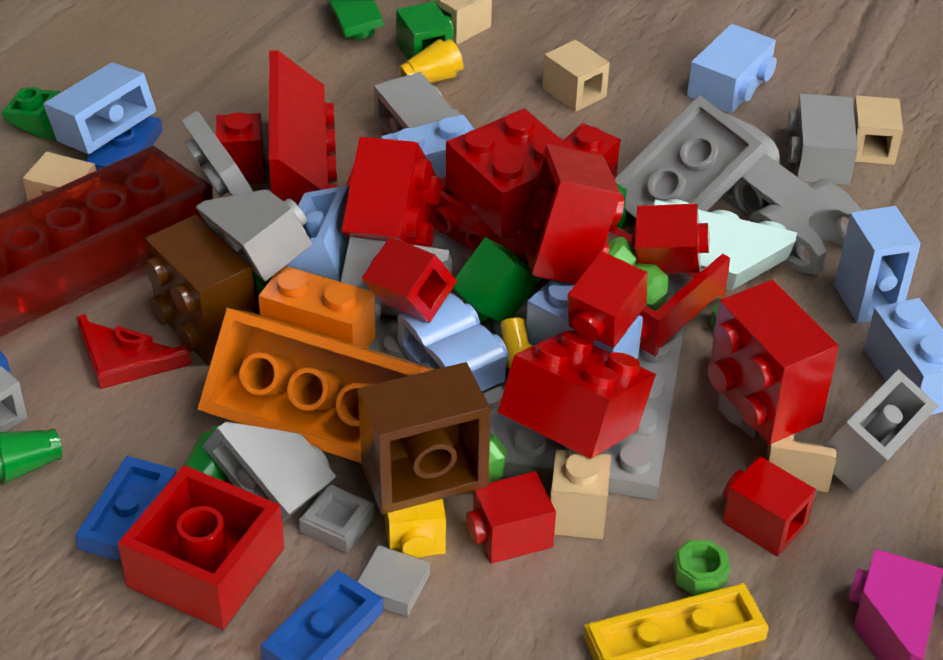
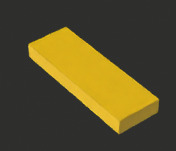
(680, 628)

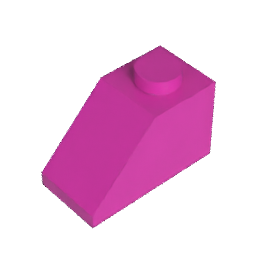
(895, 605)

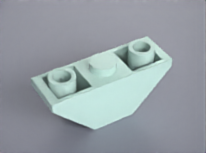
(748, 244)

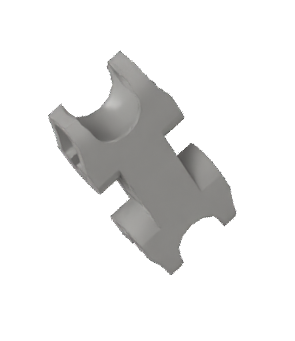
(779, 196)

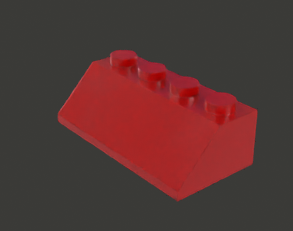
(299, 131)

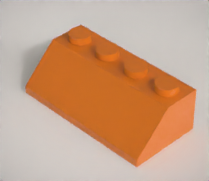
(294, 380)

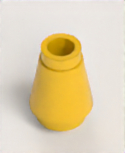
(436, 62)

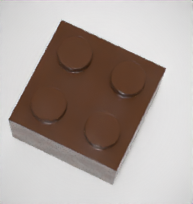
(195, 283)
(424, 437)

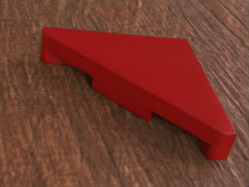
(127, 354)

